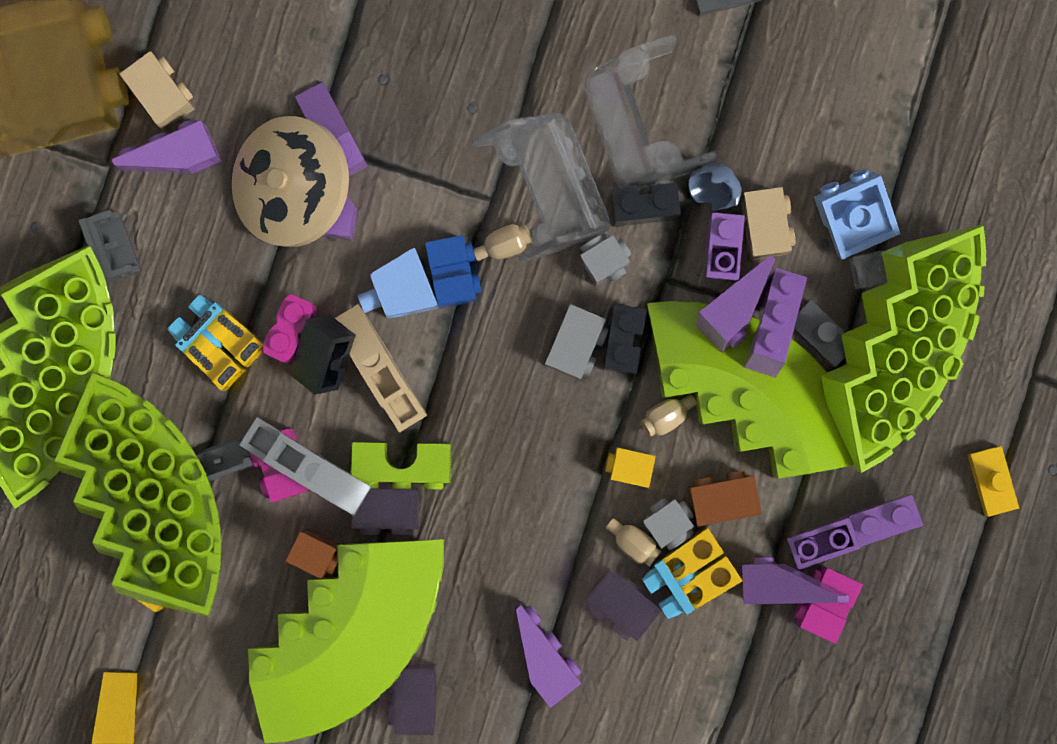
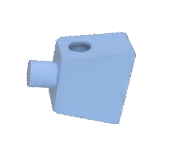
(400, 288)

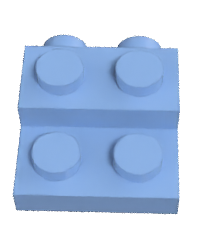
(857, 213)

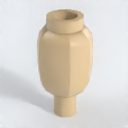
(504, 243)
(666, 415)
(634, 542)

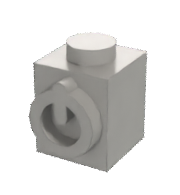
(605, 258)
(669, 523)

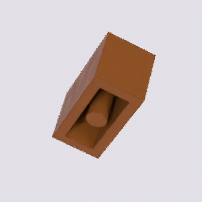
(724, 499)
(314, 553)

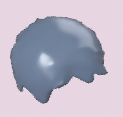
(715, 185)

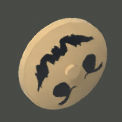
(290, 181)

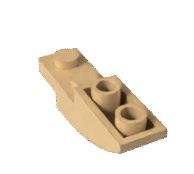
(380, 371)

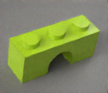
(431, 466)

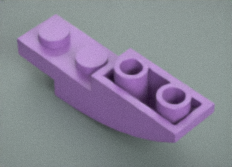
(854, 531)

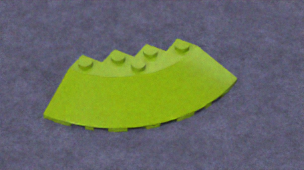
(909, 344)
(47, 356)
(764, 411)
(149, 495)
(349, 641)

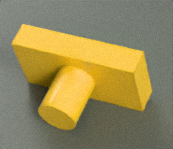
(993, 481)

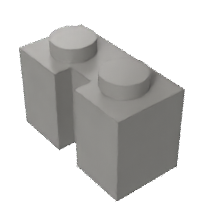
(576, 343)

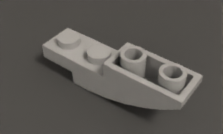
(305, 466)

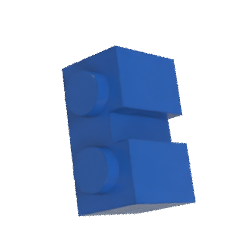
(452, 271)

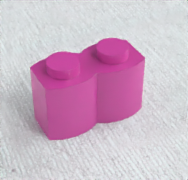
(285, 336)

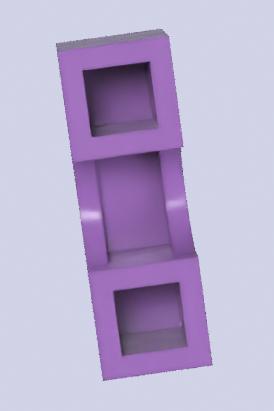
(776, 326)

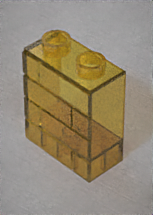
(55, 75)

